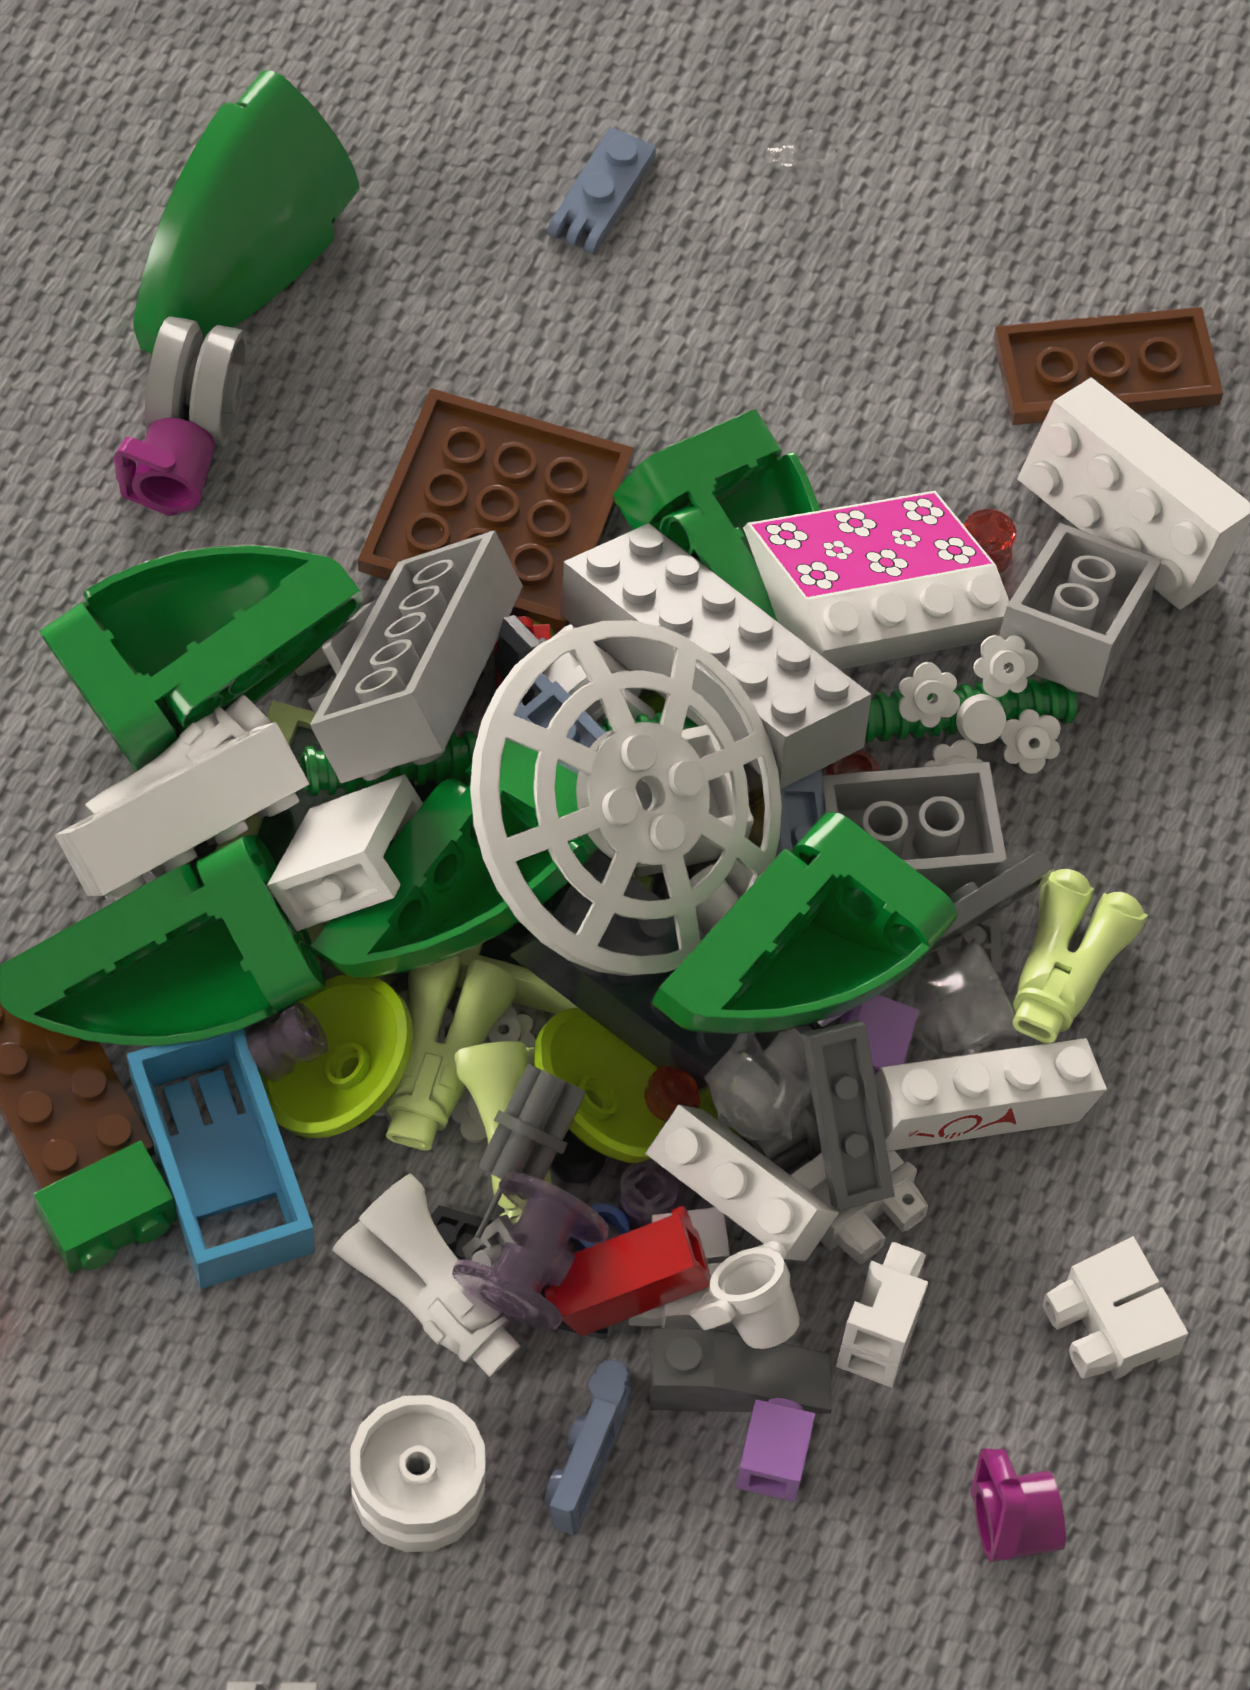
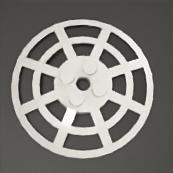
(608, 798)

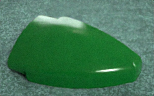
(245, 211)
(711, 488)
(196, 635)
(445, 886)
(809, 937)
(170, 959)

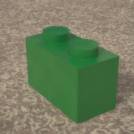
(106, 1208)

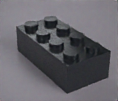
(622, 1001)

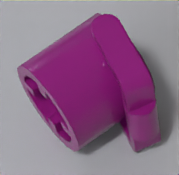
(169, 466)
(1015, 1512)

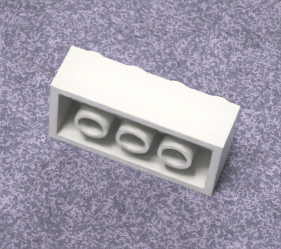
(1135, 489)
(182, 810)

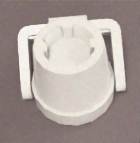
(754, 1295)

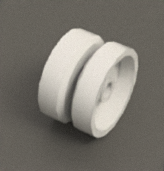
(426, 1508)

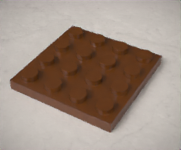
(504, 472)

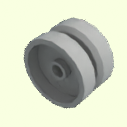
(197, 377)

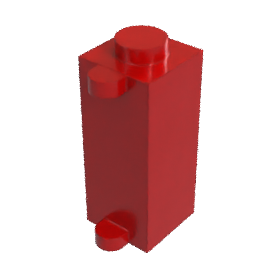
(632, 1274)

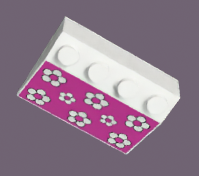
(879, 579)

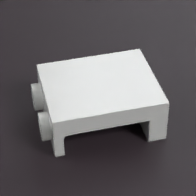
(339, 852)

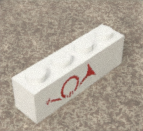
(987, 1093)

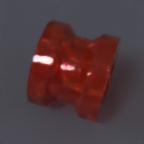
(993, 529)

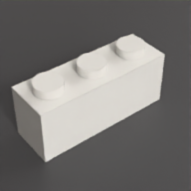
(741, 1182)

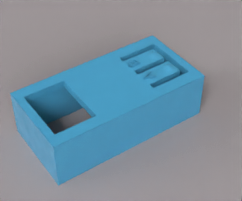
(223, 1162)

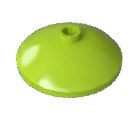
(365, 1059)
(613, 1111)

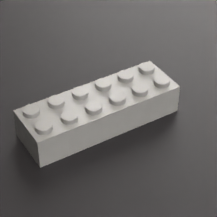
(417, 659)
(802, 698)

